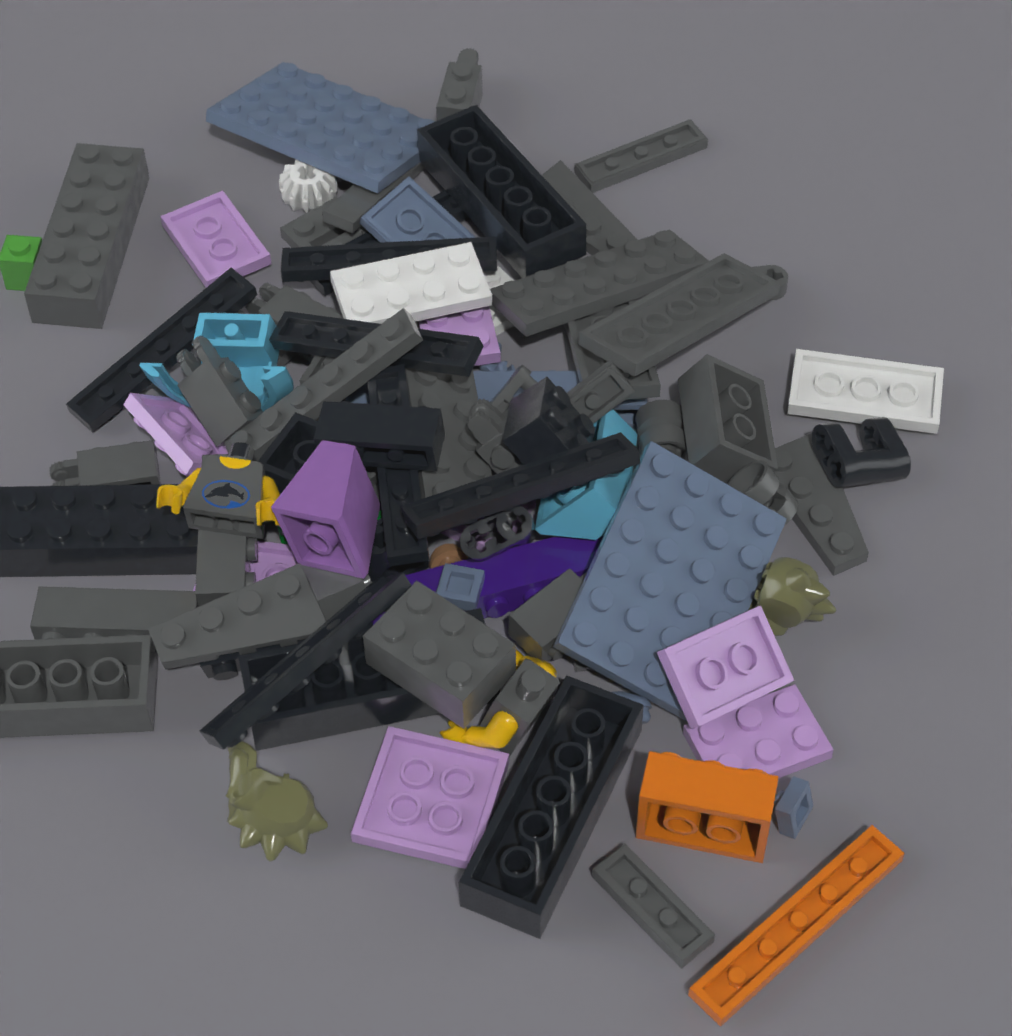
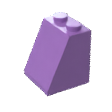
(330, 511)

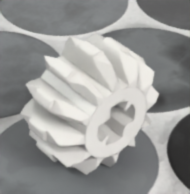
(306, 186)

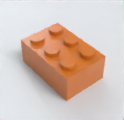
(706, 806)

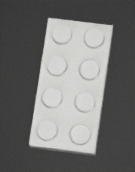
(421, 283)
(866, 388)

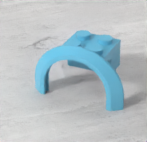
(247, 344)

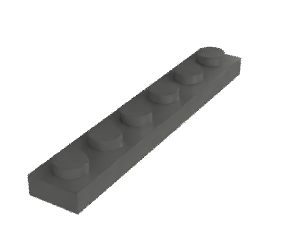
(333, 381)

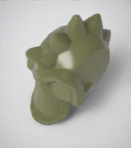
(791, 594)
(269, 806)

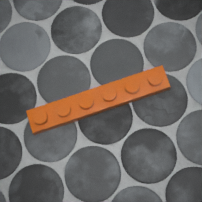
(795, 925)

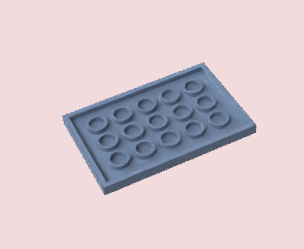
(323, 125)
(668, 567)

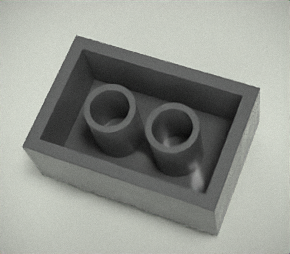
(725, 418)
(440, 654)

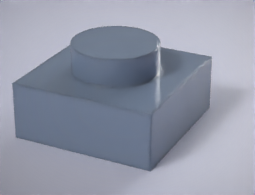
(461, 585)
(793, 807)

